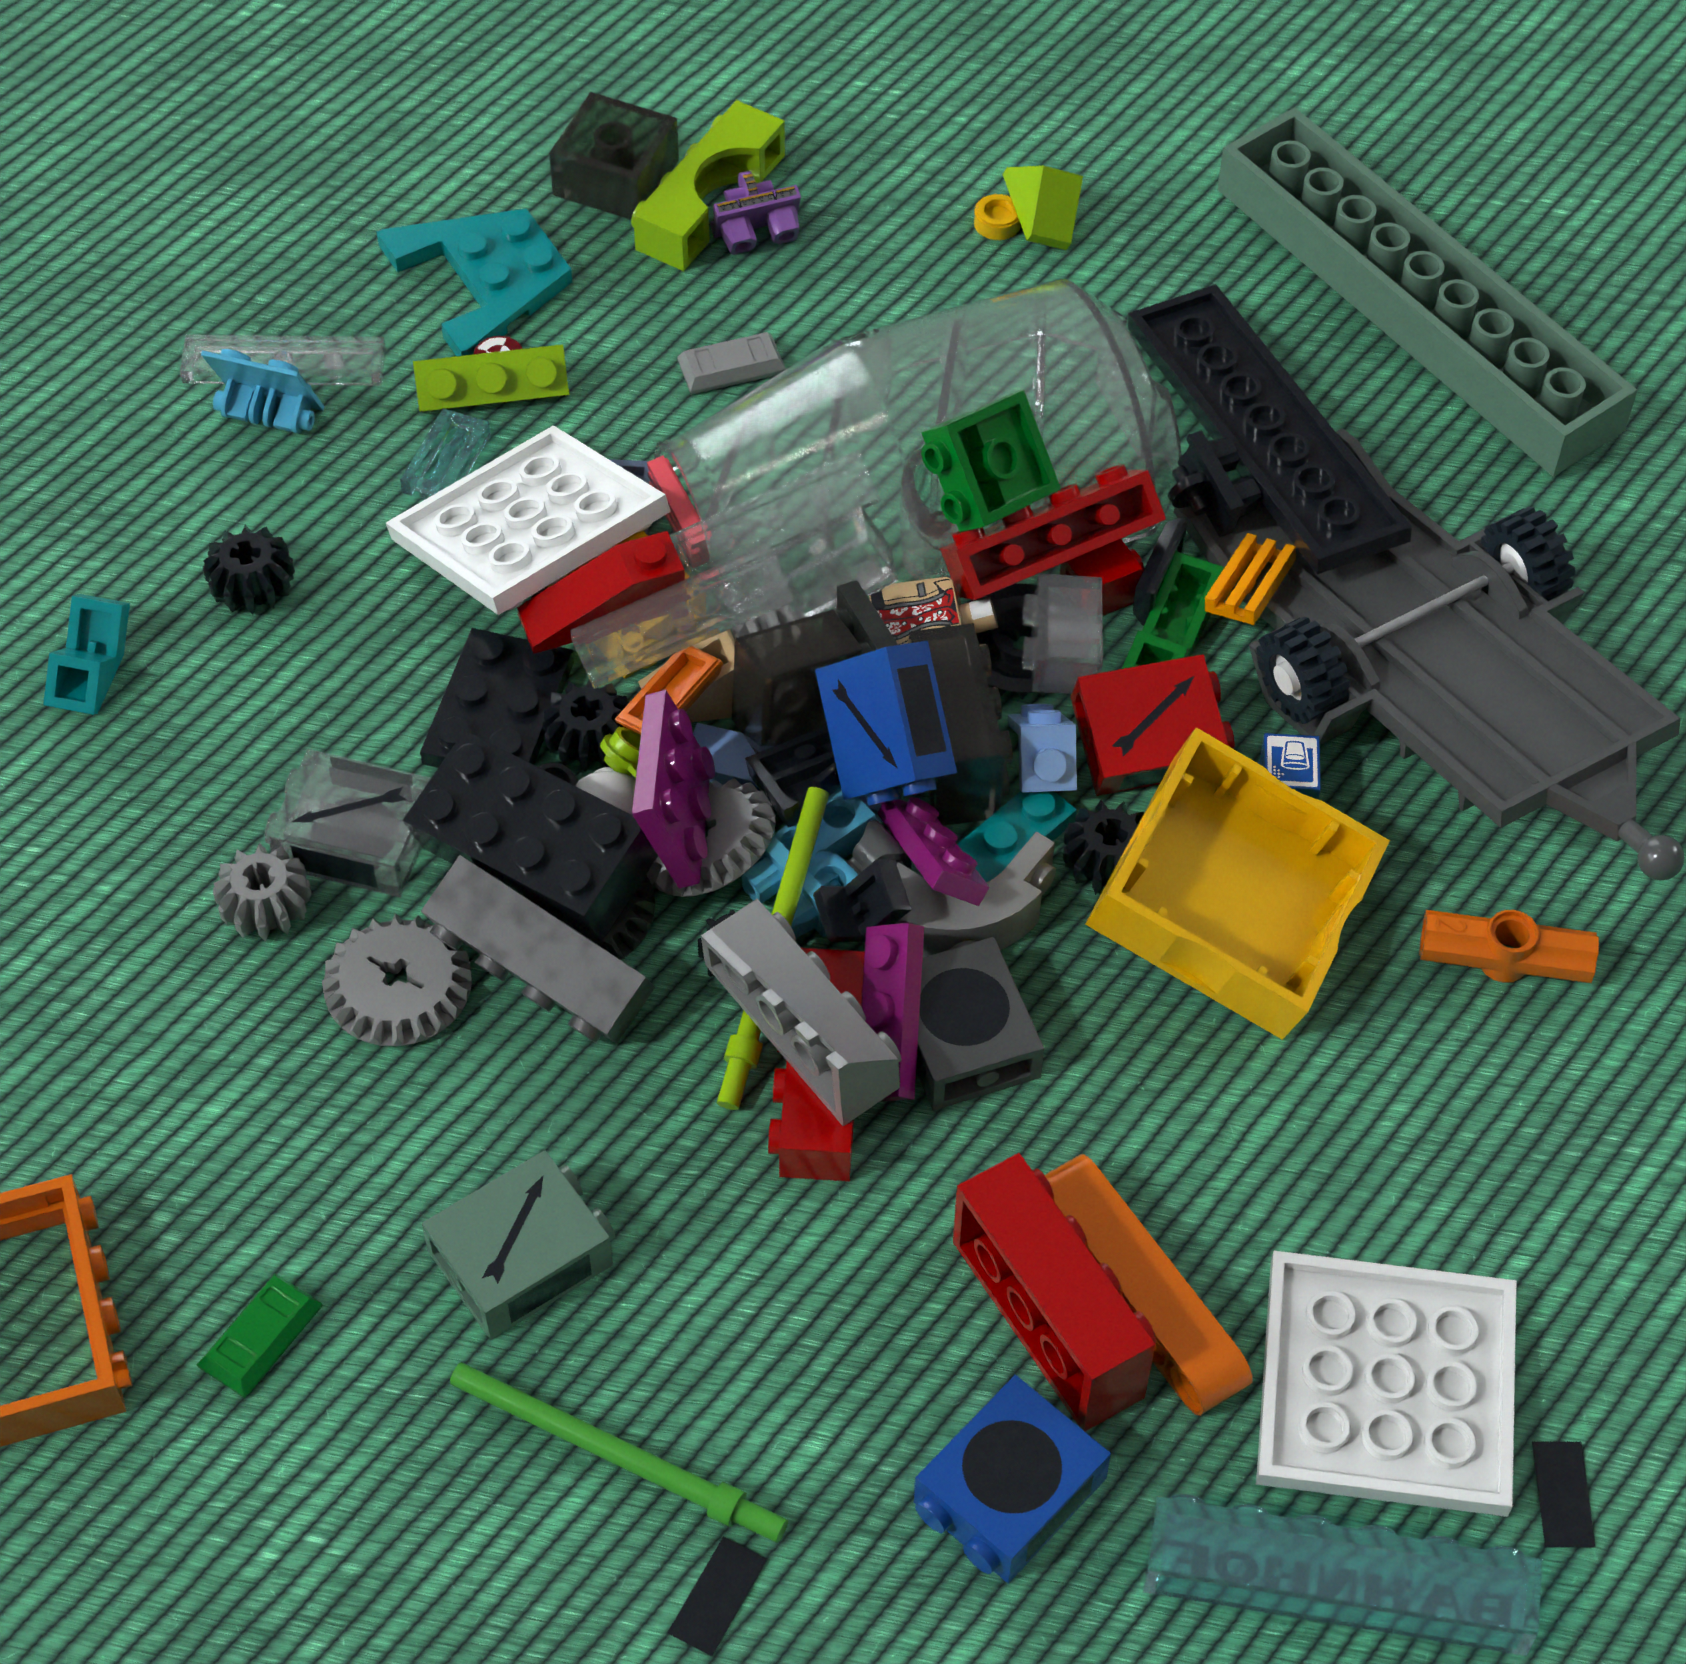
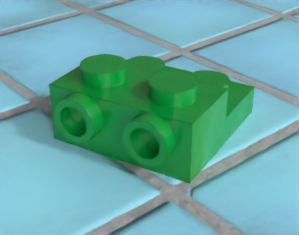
(989, 462)

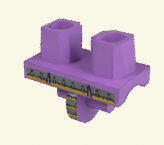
(754, 207)

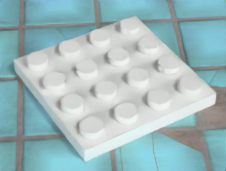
(527, 519)
(1389, 1384)

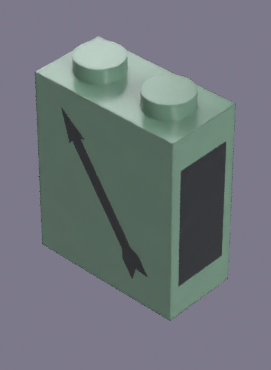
(519, 1243)

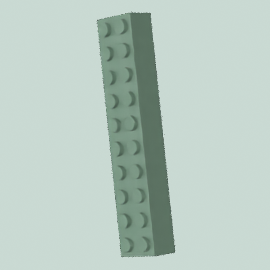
(1426, 291)

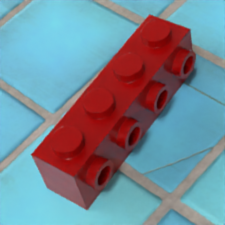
(1052, 533)

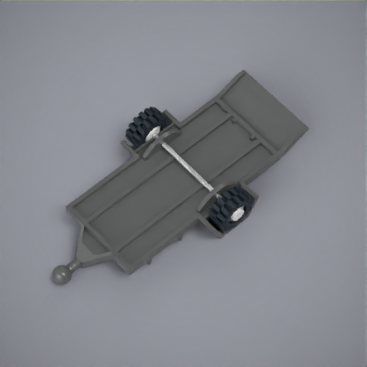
(1463, 665)

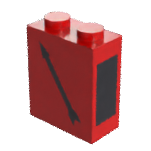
(1141, 718)

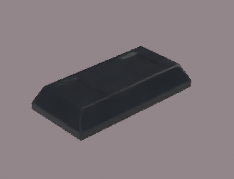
(1170, 540)

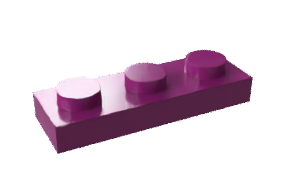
(934, 849)
(893, 993)

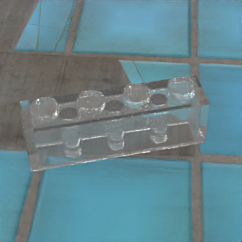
(681, 615)

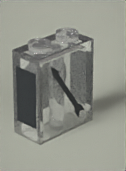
(348, 822)

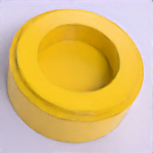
(996, 217)

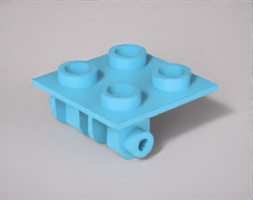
(263, 391)

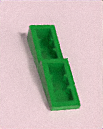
(1178, 613)

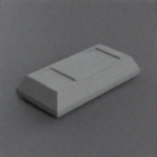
(730, 363)

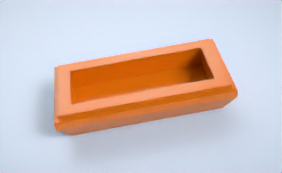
(684, 678)

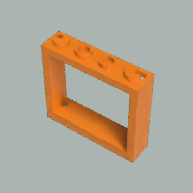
(36, 1209)

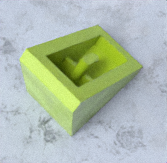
(1045, 203)

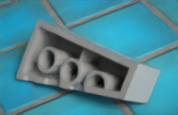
(802, 1011)

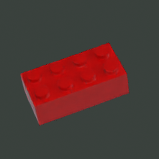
(1053, 1291)

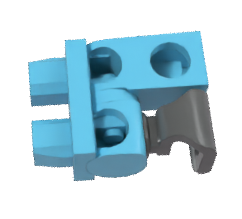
(837, 838)

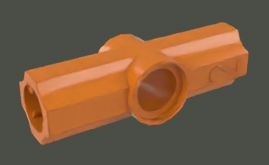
(1535, 950)

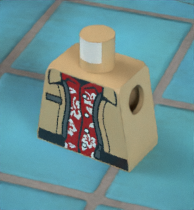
(928, 606)

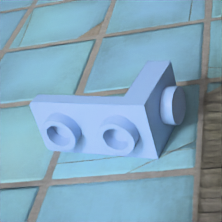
(1045, 749)

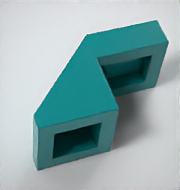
(94, 649)

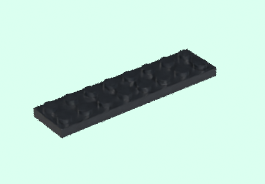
(1282, 440)

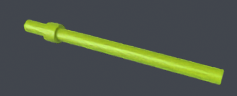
(744, 1047)

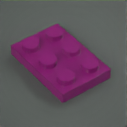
(673, 788)

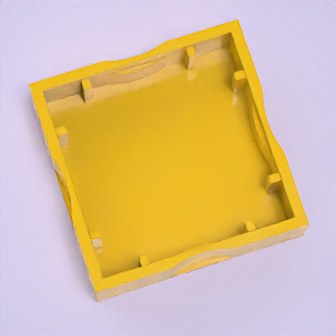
(1238, 884)

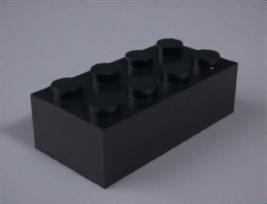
(533, 834)

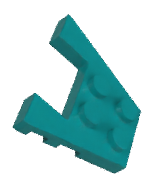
(497, 256)

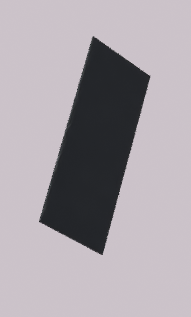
(1563, 1494)
(717, 1596)

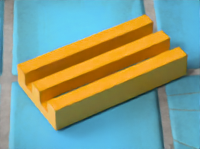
(1261, 554)

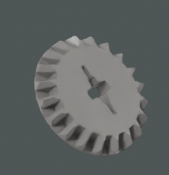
(737, 838)
(400, 1013)

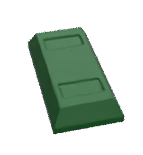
(259, 1335)

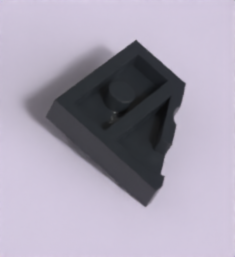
(792, 768)

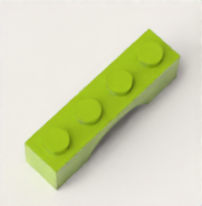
(674, 218)

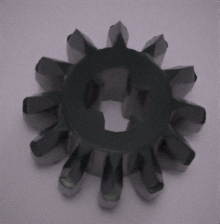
(248, 569)
(580, 721)
(1098, 842)

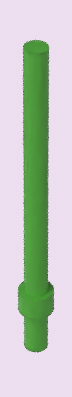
(722, 1502)

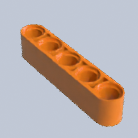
(1190, 1342)

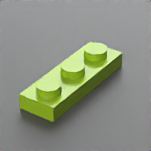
(491, 377)

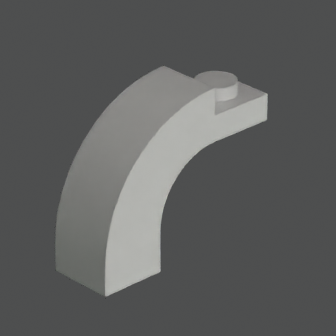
(1005, 912)

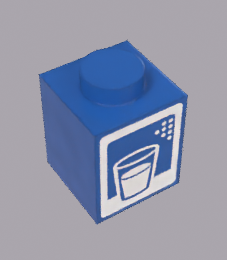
(1293, 761)

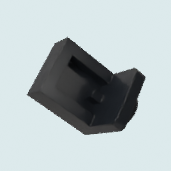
(868, 900)

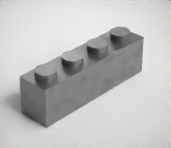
(538, 950)

